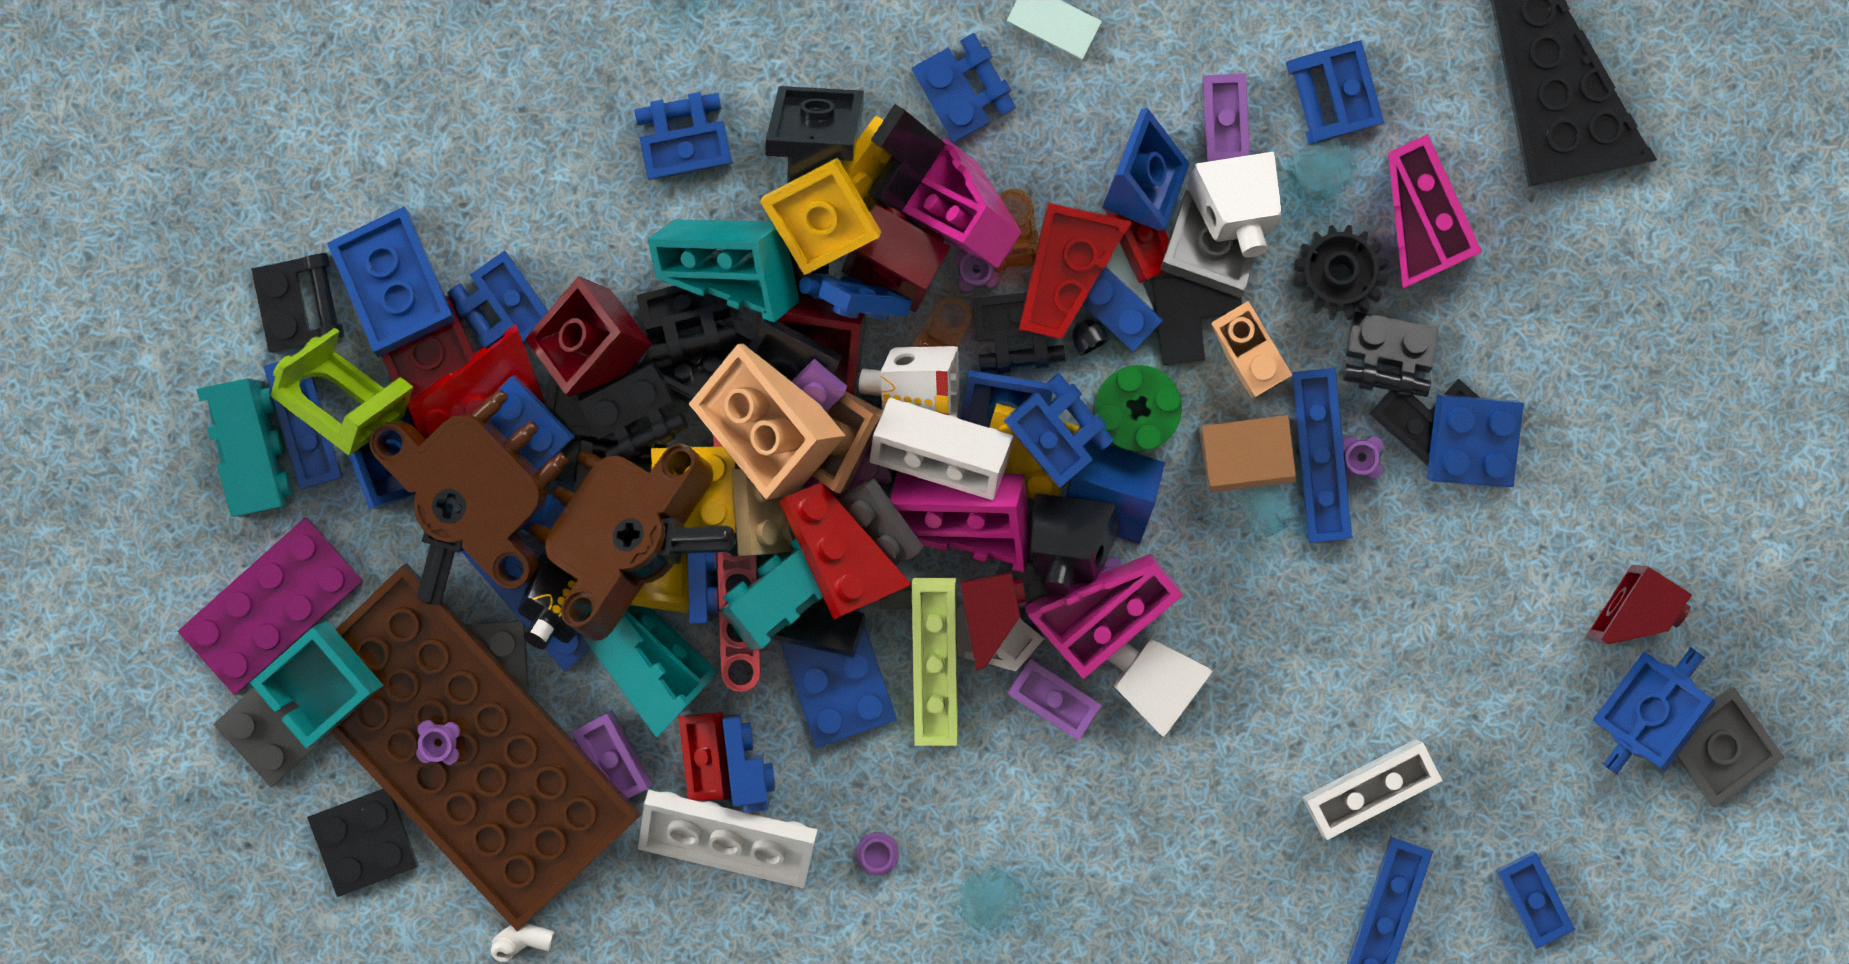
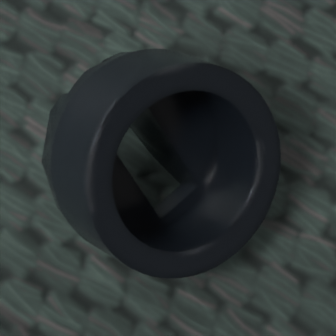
(1087, 334)

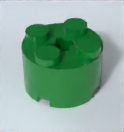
(1161, 401)

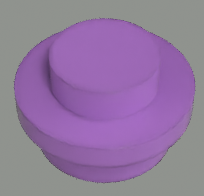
(877, 853)

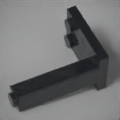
(812, 130)

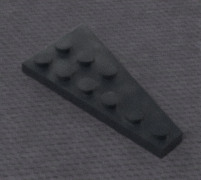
(1562, 95)

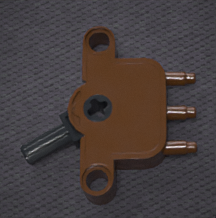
(490, 481)
(626, 532)

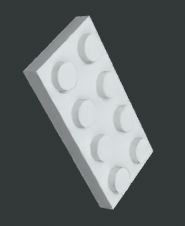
(726, 838)

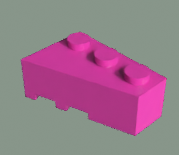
(964, 207)
(1427, 213)
(967, 521)
(1104, 613)

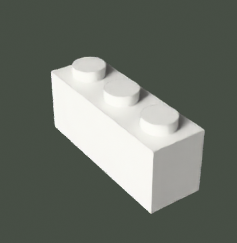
(941, 448)
(1372, 789)

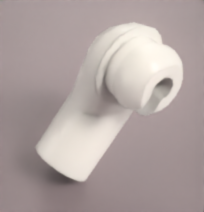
(510, 942)

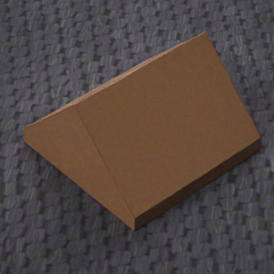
(858, 422)
(1247, 453)

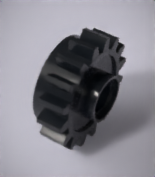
(1340, 294)

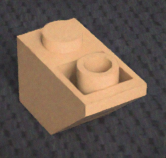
(1250, 350)

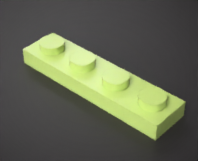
(935, 661)

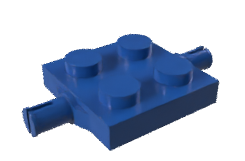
(1654, 711)

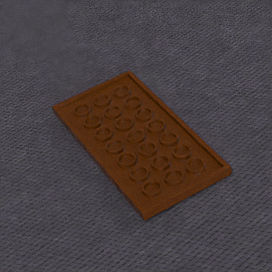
(521, 799)

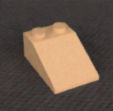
(766, 423)

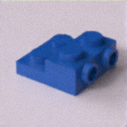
(747, 774)

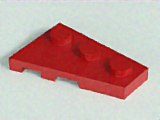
(1066, 264)
(474, 383)
(839, 552)

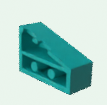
(729, 260)
(247, 446)
(773, 599)
(653, 666)

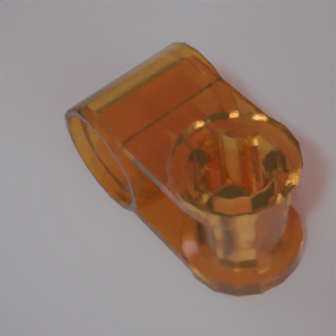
(1029, 236)
(937, 334)

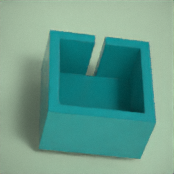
(321, 678)

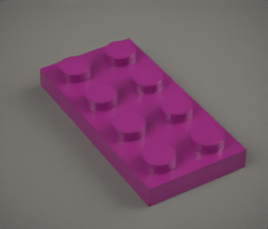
(270, 606)

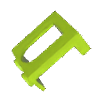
(320, 360)

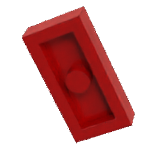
(1143, 248)
(704, 756)

